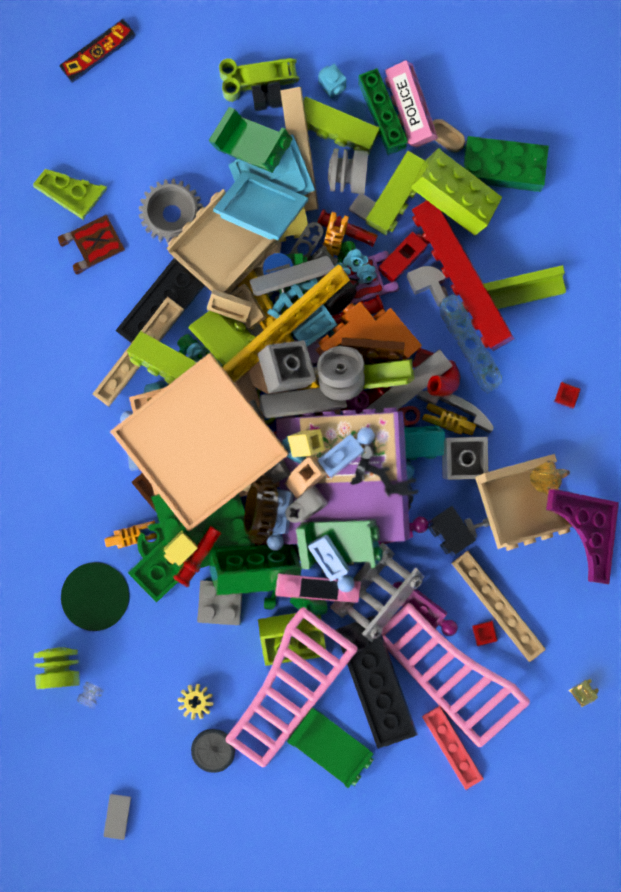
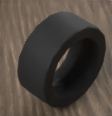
(341, 298)

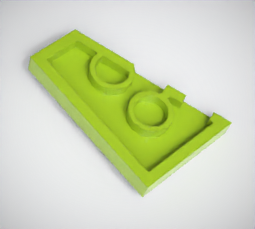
(70, 193)

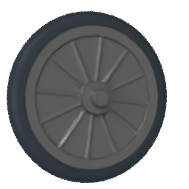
(212, 751)

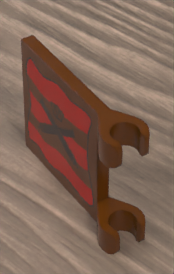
(95, 242)

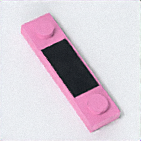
(314, 588)

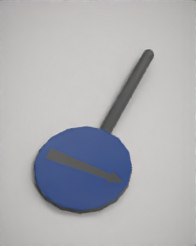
(275, 263)

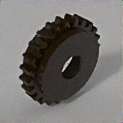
(261, 509)

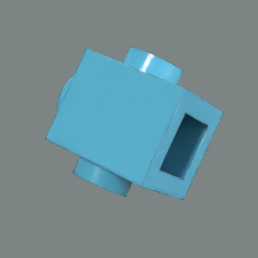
(332, 80)

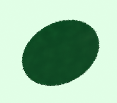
(94, 596)

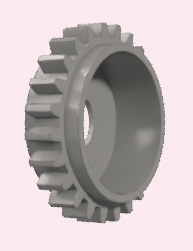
(159, 199)

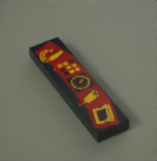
(97, 50)

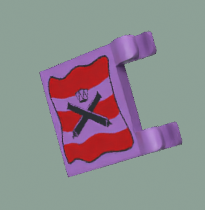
(375, 287)

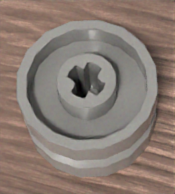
(341, 373)

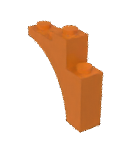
(361, 325)

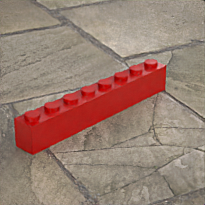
(463, 275)

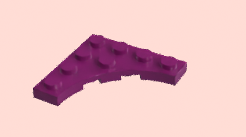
(595, 524)

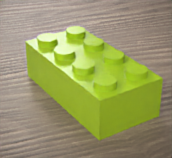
(456, 192)

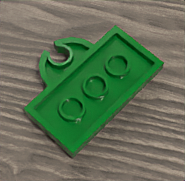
(153, 571)

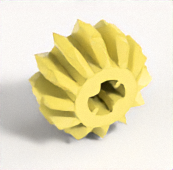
(198, 709)

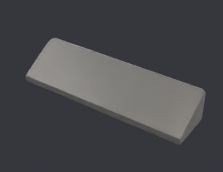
(291, 275)
(297, 403)

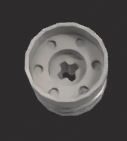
(348, 171)

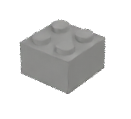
(286, 366)
(464, 457)
(218, 608)

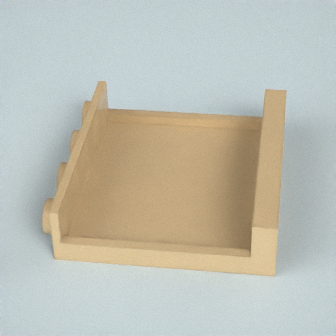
(218, 250)
(516, 508)

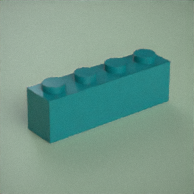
(424, 442)

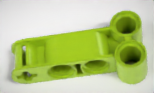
(246, 75)

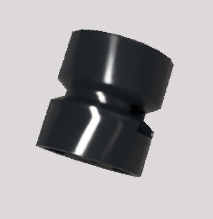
(267, 96)

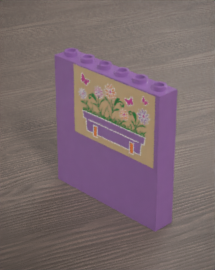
(364, 499)

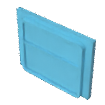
(289, 173)
(260, 205)

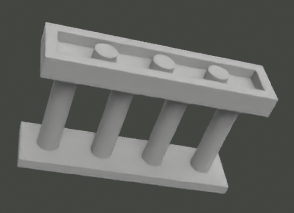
(366, 577)

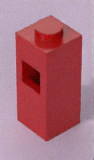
(403, 257)

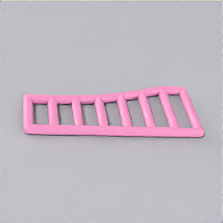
(470, 664)
(275, 670)

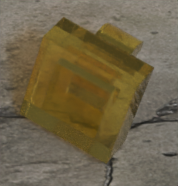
(584, 693)

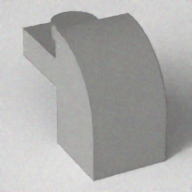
(428, 278)

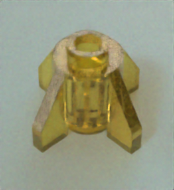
(547, 477)

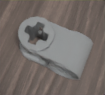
(308, 503)

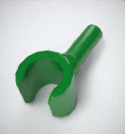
(270, 603)

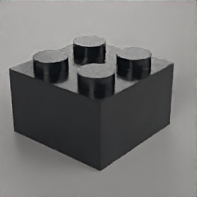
(451, 531)

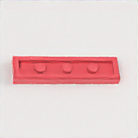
(452, 747)

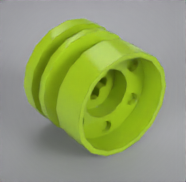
(56, 668)

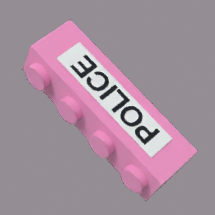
(410, 104)

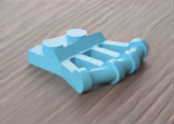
(315, 325)

